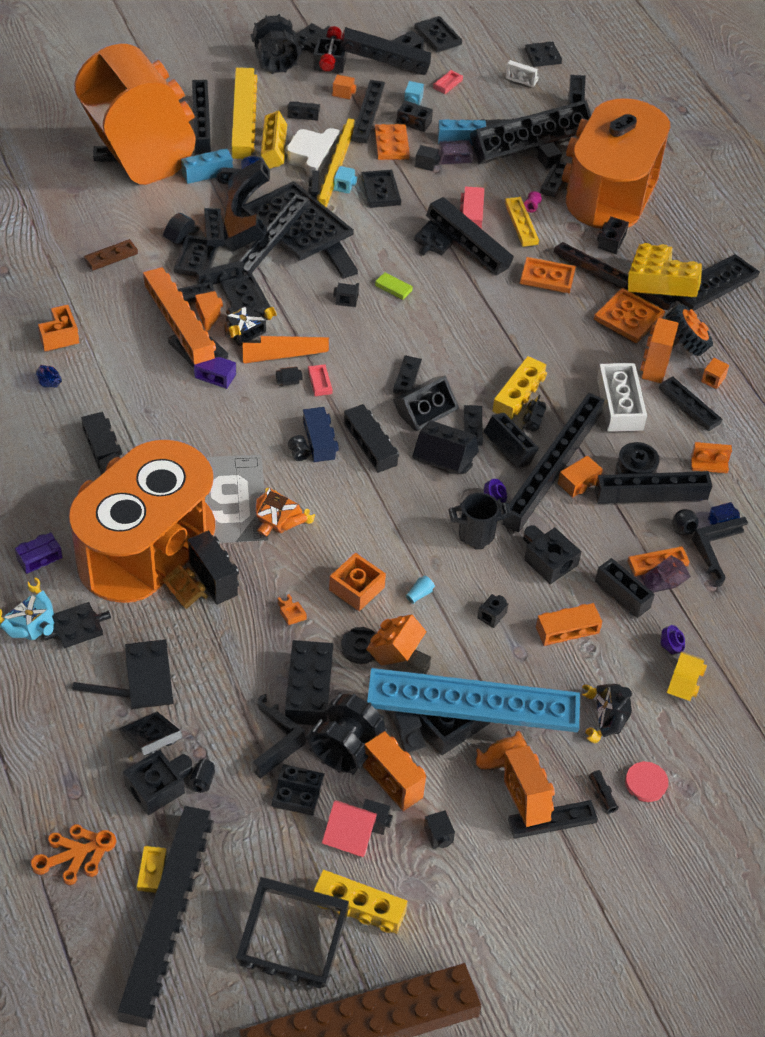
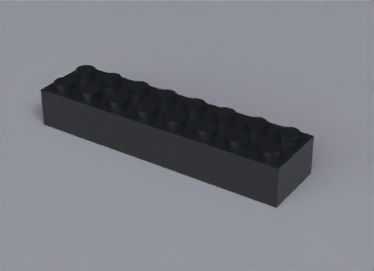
(528, 132)

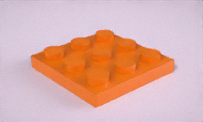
(629, 315)

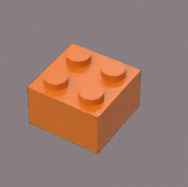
(357, 581)
(396, 640)

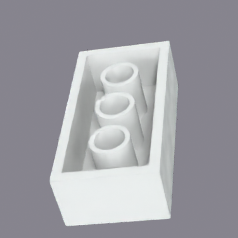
(623, 397)

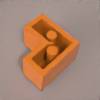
(60, 331)

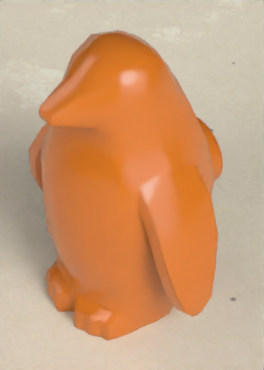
(495, 755)

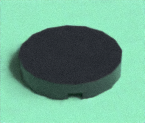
(355, 645)

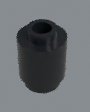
(288, 376)
(202, 776)

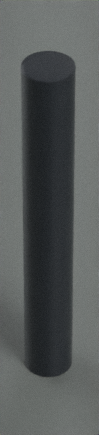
(101, 689)

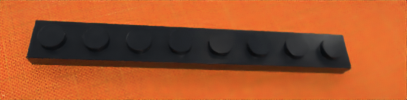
(609, 273)

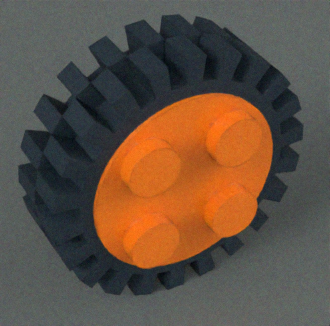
(690, 330)

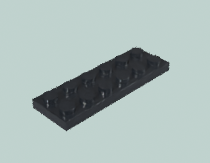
(720, 280)

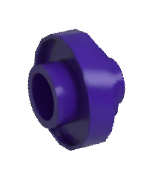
(496, 489)
(672, 640)

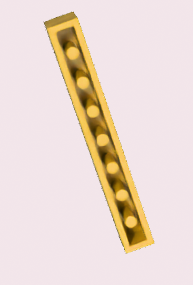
(244, 113)

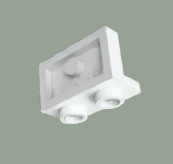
(521, 73)

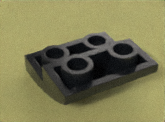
(298, 790)

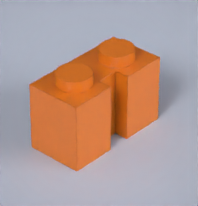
(579, 476)

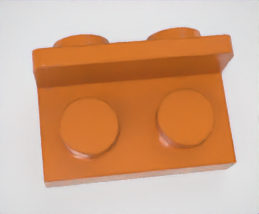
(710, 457)

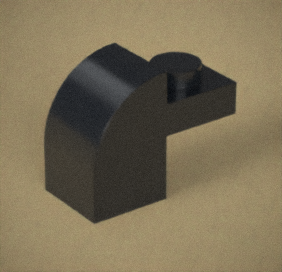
(179, 227)

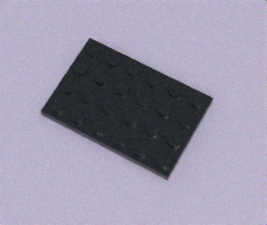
(311, 232)

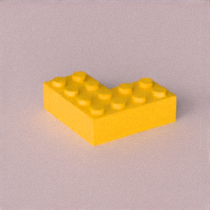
(657, 273)

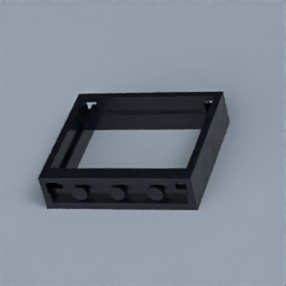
(300, 894)

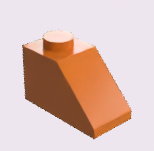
(208, 308)

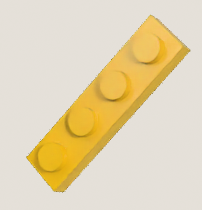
(521, 221)

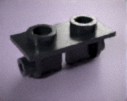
(534, 415)

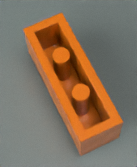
(568, 624)

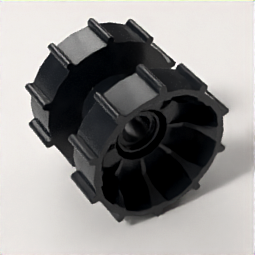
(275, 43)
(343, 737)

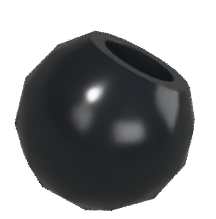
(685, 522)

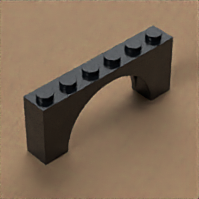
(242, 184)

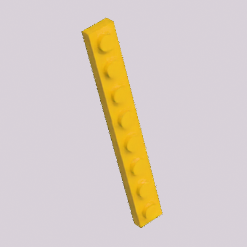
(337, 160)

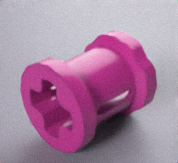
(533, 199)

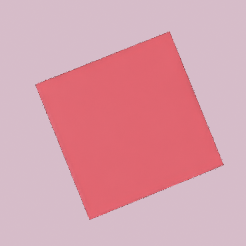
(349, 828)

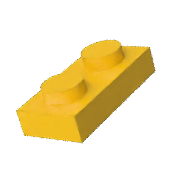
(151, 868)

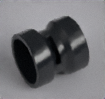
(299, 448)

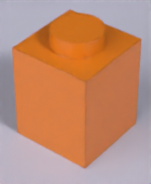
(344, 87)
(715, 373)

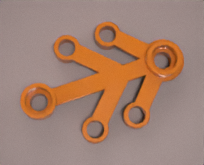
(77, 851)

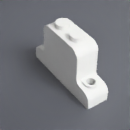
(311, 149)

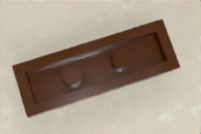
(111, 254)

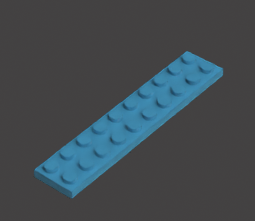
(474, 700)

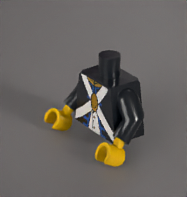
(246, 323)
(613, 709)

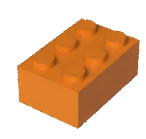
(659, 350)
(394, 771)
(528, 786)

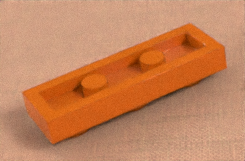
(645, 562)

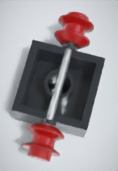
(328, 53)

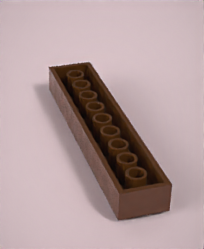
(389, 1011)

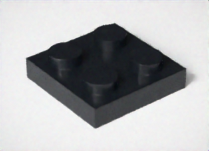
(543, 54)

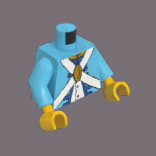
(30, 617)

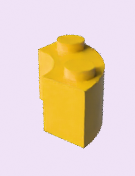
(686, 676)

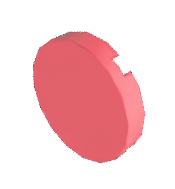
(646, 781)

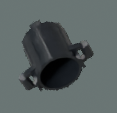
(479, 518)

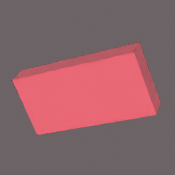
(447, 82)
(320, 380)

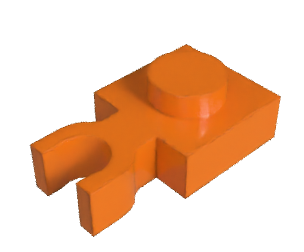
(291, 611)

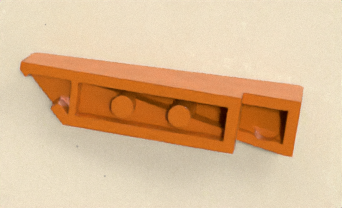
(283, 347)

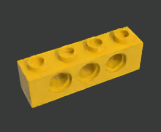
(274, 139)
(520, 387)
(372, 898)

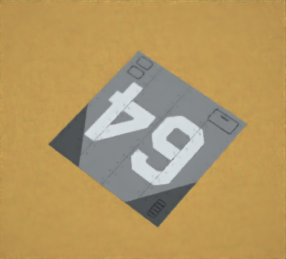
(234, 495)

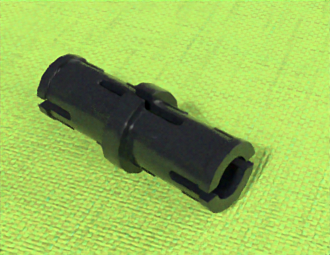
(603, 792)

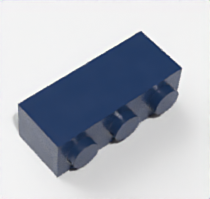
(320, 434)

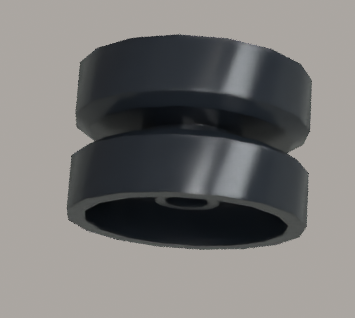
(637, 459)

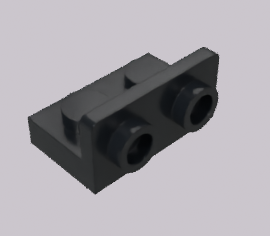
(304, 111)

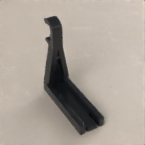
(703, 537)
(285, 747)

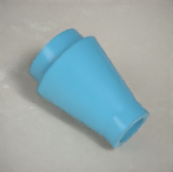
(420, 589)

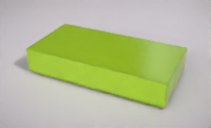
(393, 286)

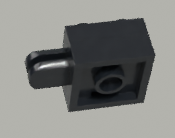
(542, 553)
(157, 771)

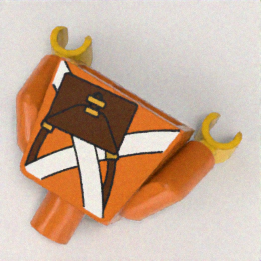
(279, 513)

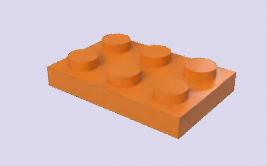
(392, 142)
(548, 275)

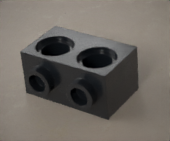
(414, 116)
(612, 235)

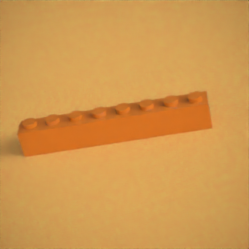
(179, 315)

